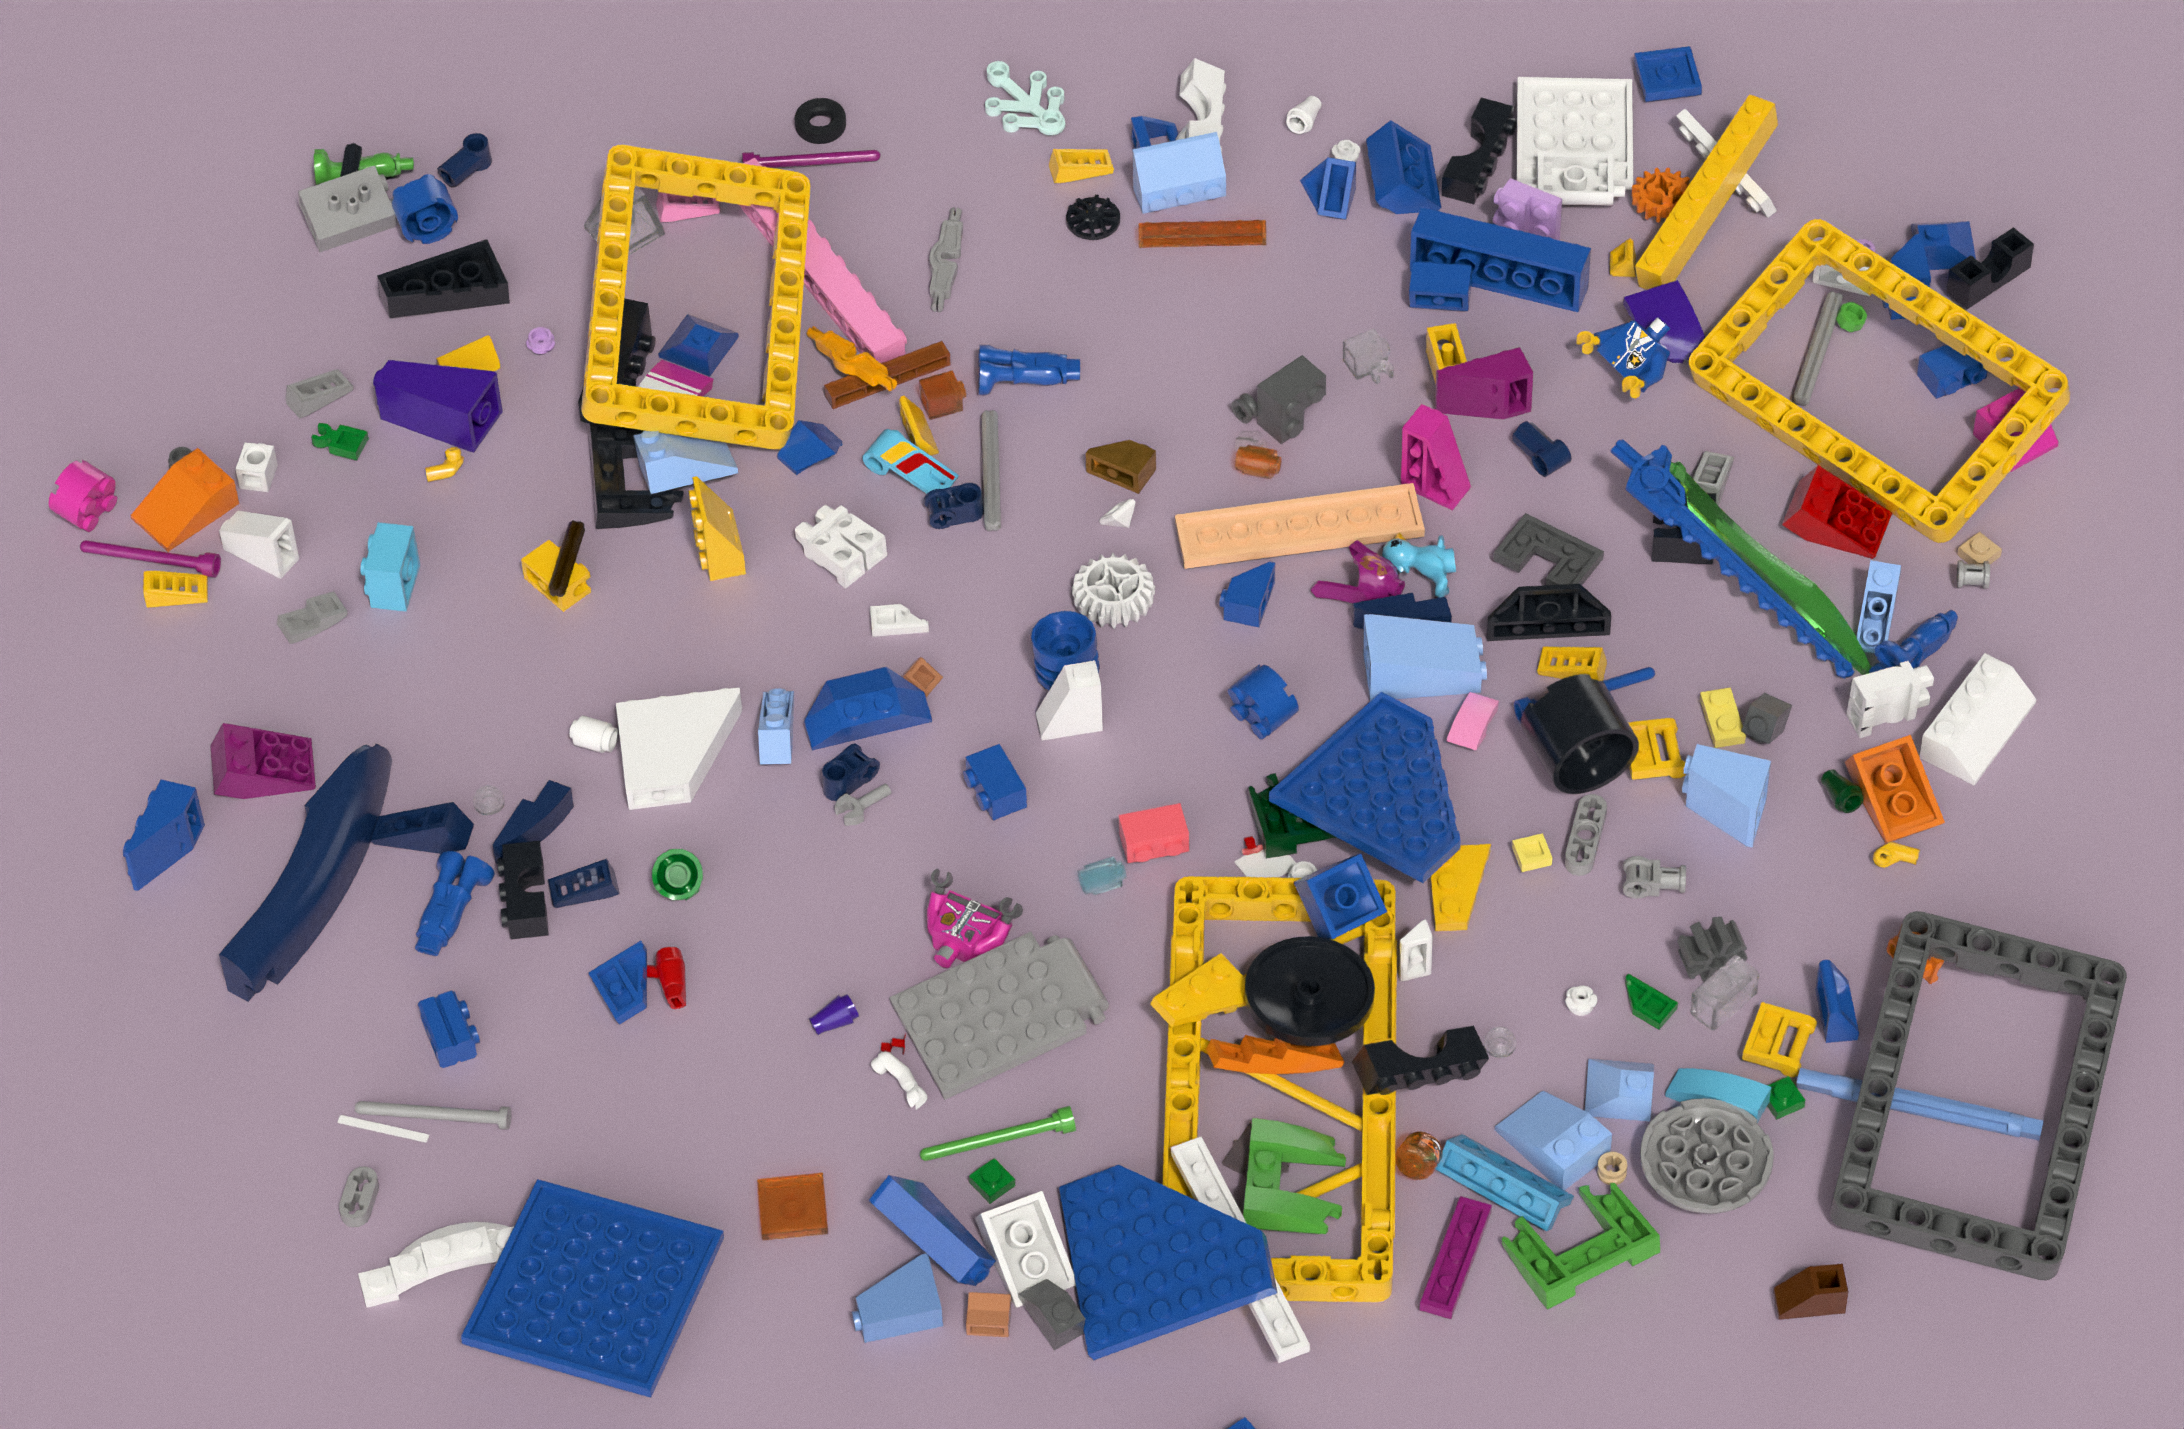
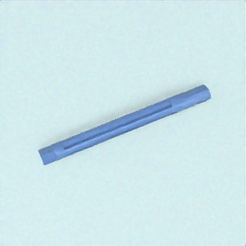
(1927, 1105)

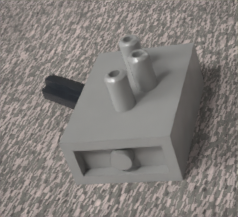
(348, 205)

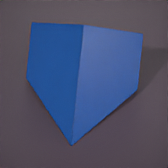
(1331, 187)
(808, 445)

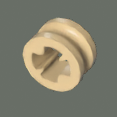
(1613, 1159)

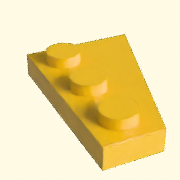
(1456, 887)
(1205, 991)

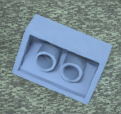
(1178, 172)

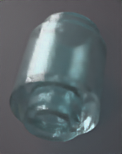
(1102, 876)

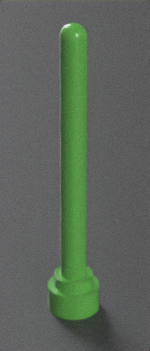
(1060, 1121)

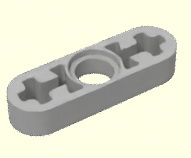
(1591, 845)

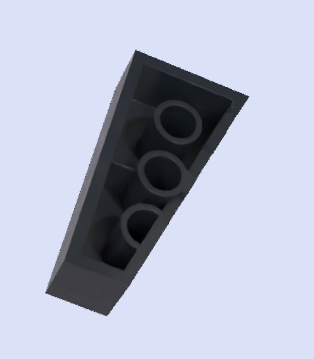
(445, 283)
(634, 345)

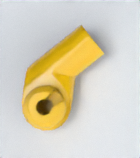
(448, 467)
(1893, 853)

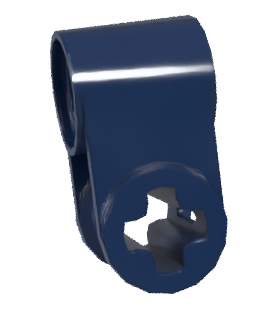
(957, 505)
(848, 772)

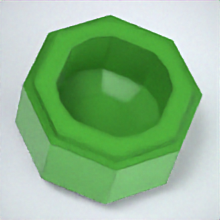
(1851, 316)

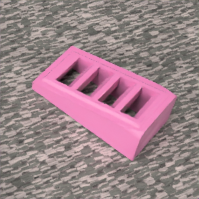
(678, 207)

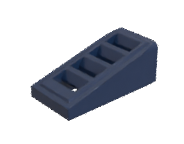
(596, 891)

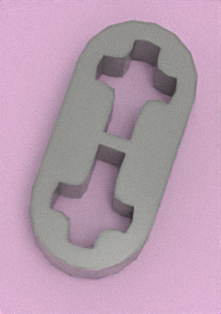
(365, 1198)

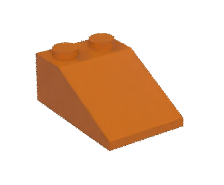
(186, 500)
(1895, 789)

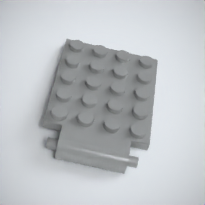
(999, 1010)

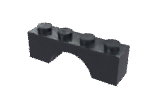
(1468, 174)
(1387, 1068)

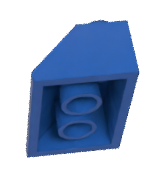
(1402, 170)

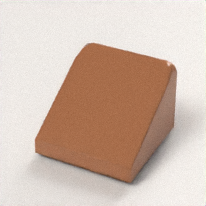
(922, 675)

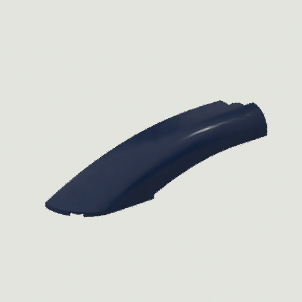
(315, 878)

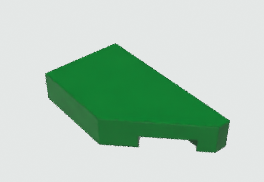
(1649, 1003)

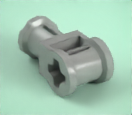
(1651, 877)

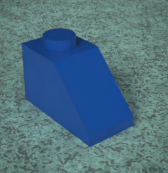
(1248, 595)

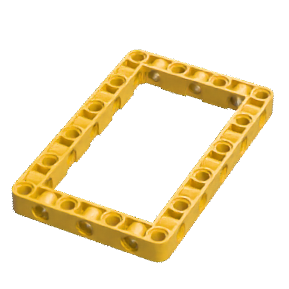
(677, 412)
(1825, 445)

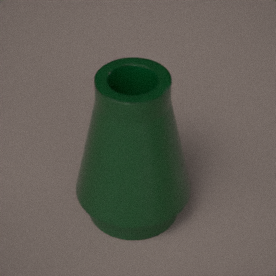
(1844, 793)

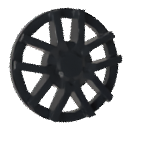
(1093, 217)

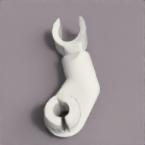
(887, 1061)

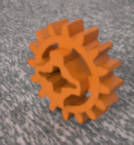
(1658, 193)

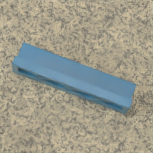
(1503, 1181)

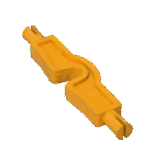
(845, 358)

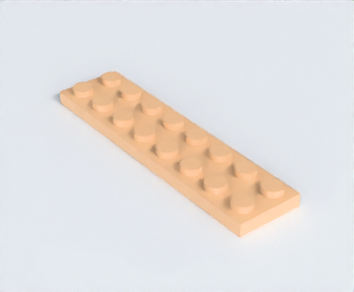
(1298, 525)

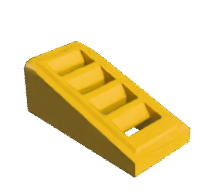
(1070, 165)
(156, 584)
(1585, 655)

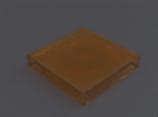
(792, 1206)

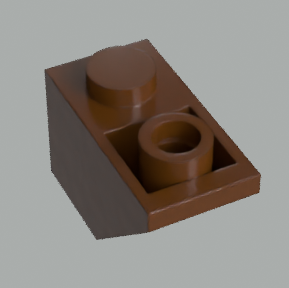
(1812, 1293)

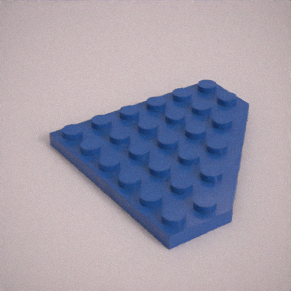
(1379, 789)
(1155, 1259)

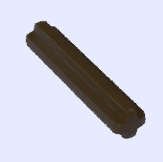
(566, 558)

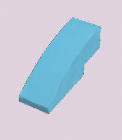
(1711, 1084)

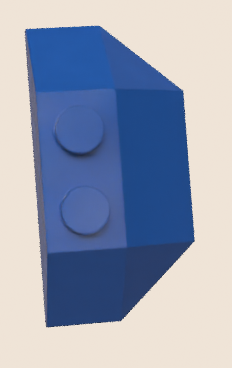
(864, 707)

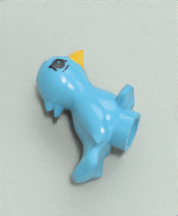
(1429, 560)

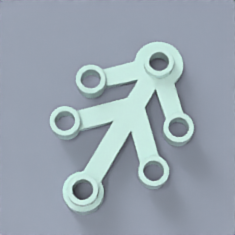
(1047, 121)

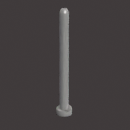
(500, 1117)

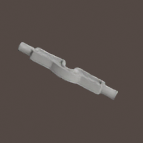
(943, 270)

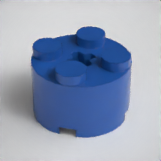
(424, 209)
(1262, 700)

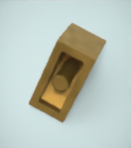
(1122, 464)

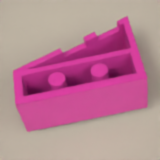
(1433, 458)

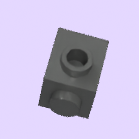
(1766, 718)

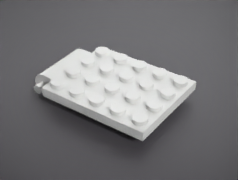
(1575, 137)

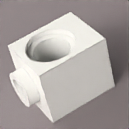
(256, 467)

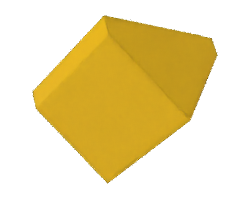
(1623, 260)

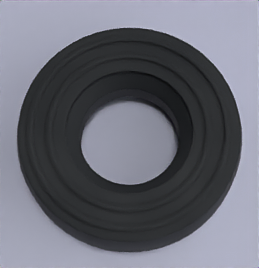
(820, 107)

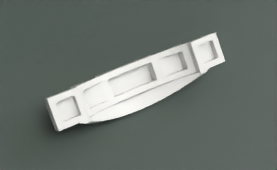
(434, 1255)

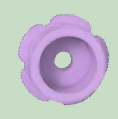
(540, 340)

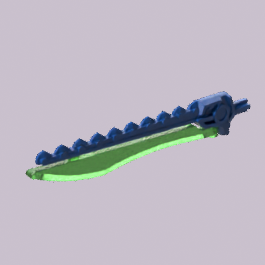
(1794, 598)

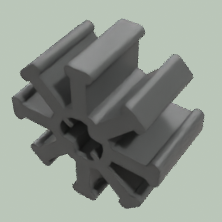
(1710, 947)

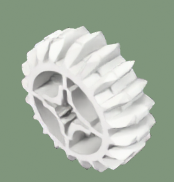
(1113, 590)

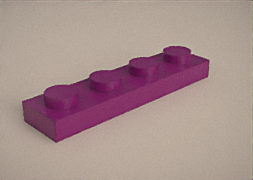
(1455, 1257)

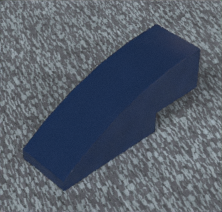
(1402, 606)
(536, 819)

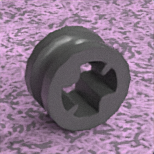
(1244, 408)

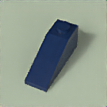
(425, 829)

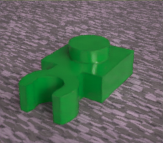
(343, 442)

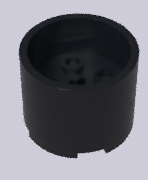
(1580, 734)

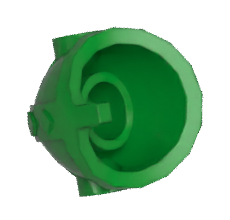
(677, 874)

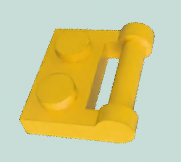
(1648, 759)
(1768, 1036)

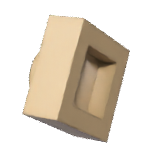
(1979, 549)

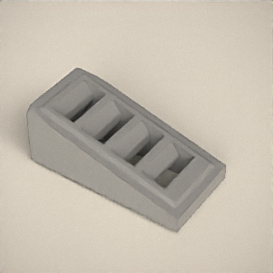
(307, 397)
(1712, 478)

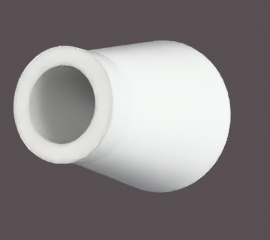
(1302, 117)

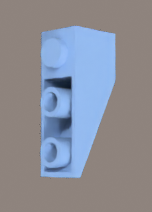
(1878, 604)
(776, 727)

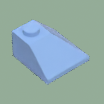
(1619, 1089)

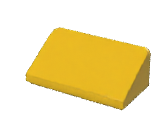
(475, 355)
(917, 426)

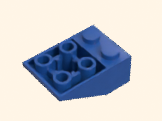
(163, 832)

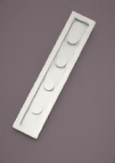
(1691, 129)

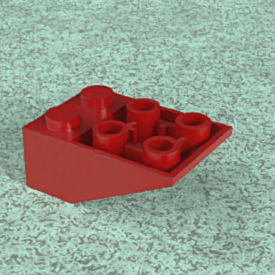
(1836, 515)

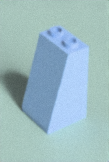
(1421, 657)

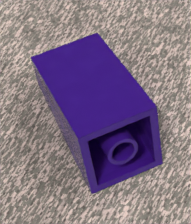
(439, 401)

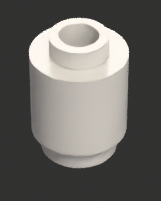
(593, 734)

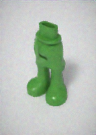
(384, 162)

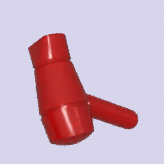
(671, 974)

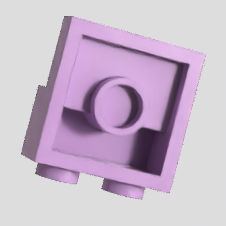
(1528, 209)

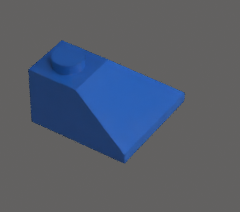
(1945, 243)
(698, 345)

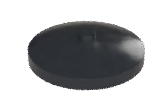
(1309, 991)

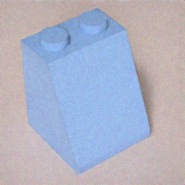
(1727, 790)

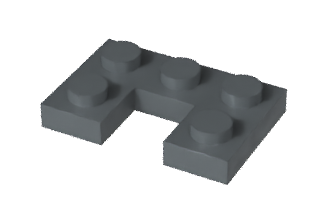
(1530, 535)

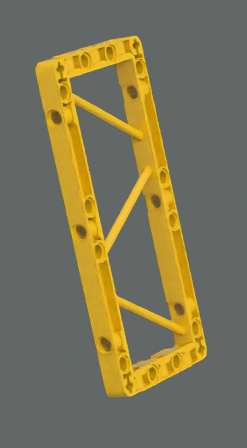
(1279, 901)

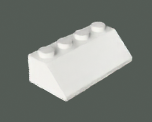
(1977, 720)

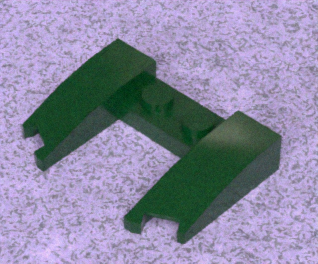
(1279, 829)

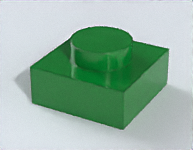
(1784, 1098)
(992, 1180)

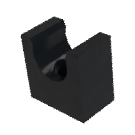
(1670, 547)

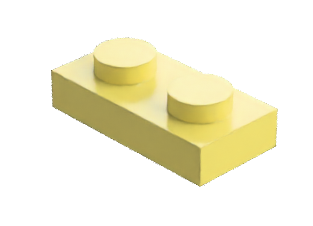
(1722, 717)

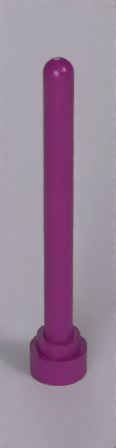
(813, 159)
(206, 564)

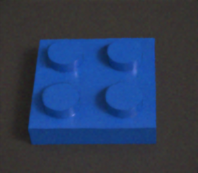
(1667, 73)

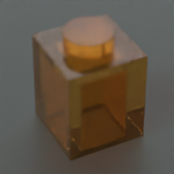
(941, 394)

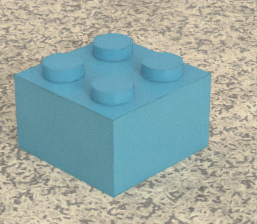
(391, 566)

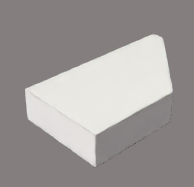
(895, 620)

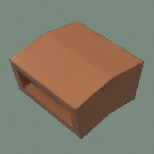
(988, 1314)

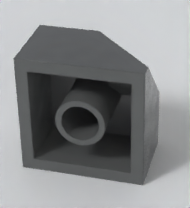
(1286, 396)

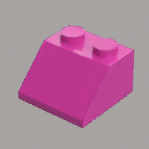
(1993, 413)

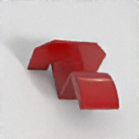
(1251, 846)
(895, 1042)

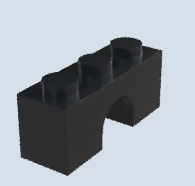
(2007, 259)
(525, 911)

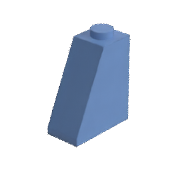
(900, 1303)

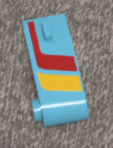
(908, 461)

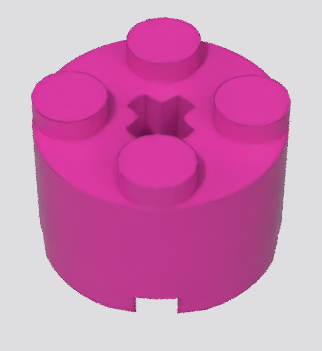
(83, 494)

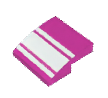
(676, 379)

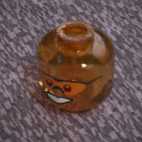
(1418, 1155)

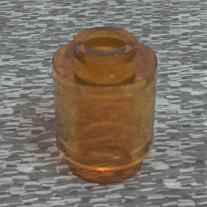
(1258, 461)

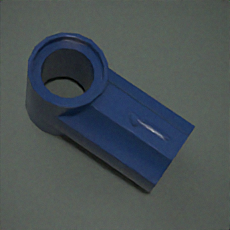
(472, 157)
(1545, 453)

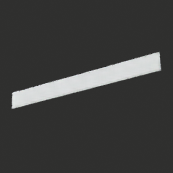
(383, 1128)

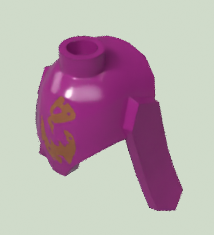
(1376, 579)

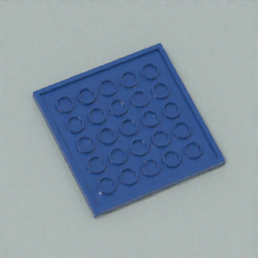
(593, 1288)

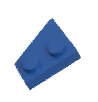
(624, 982)

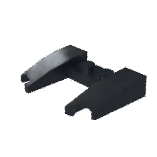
(613, 503)

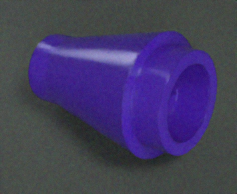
(834, 1015)

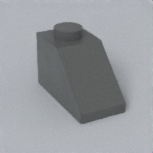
(1053, 1313)

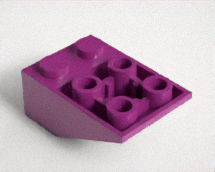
(1486, 386)
(260, 762)

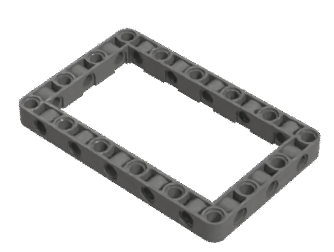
(1946, 1229)

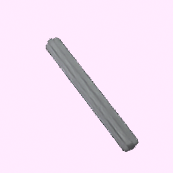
(1817, 348)
(991, 475)

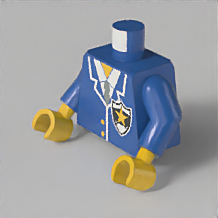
(1632, 352)

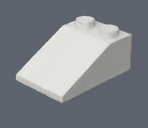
(1025, 1245)

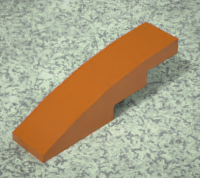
(1273, 1057)

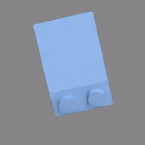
(673, 460)
(1556, 1138)

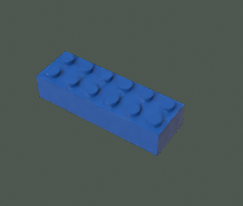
(1505, 258)

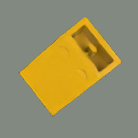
(715, 533)

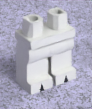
(842, 544)
(1888, 696)

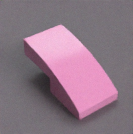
(1472, 721)

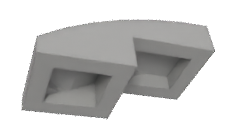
(318, 615)

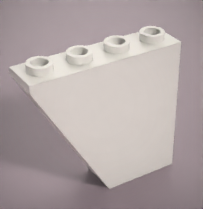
(673, 743)

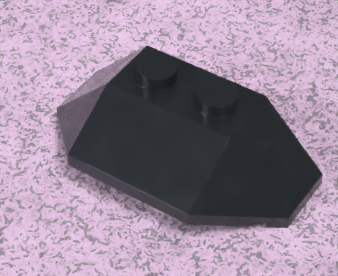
(1548, 613)

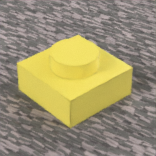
(1532, 852)

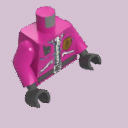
(964, 926)

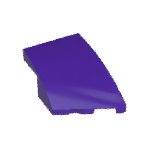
(1673, 308)

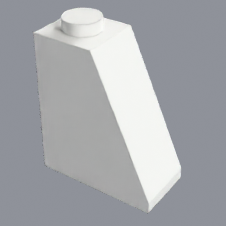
(261, 540)
(1072, 703)

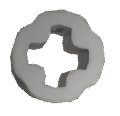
(1973, 574)

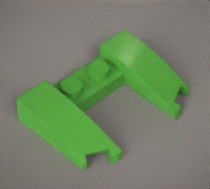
(1264, 1202)
(1554, 1278)

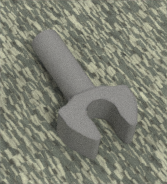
(858, 805)

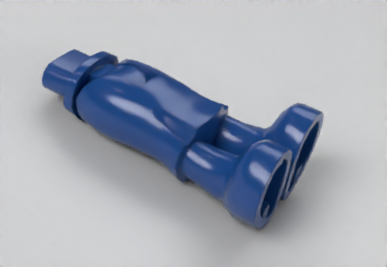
(1025, 367)
(1919, 645)
(448, 901)

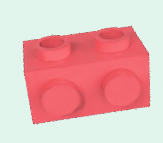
(1154, 833)

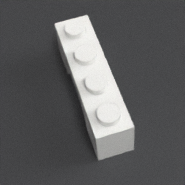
(1203, 89)

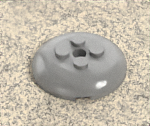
(1709, 1131)

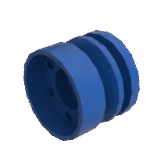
(1060, 641)

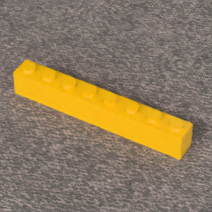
(1707, 193)

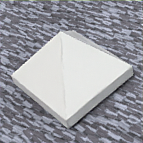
(1119, 515)

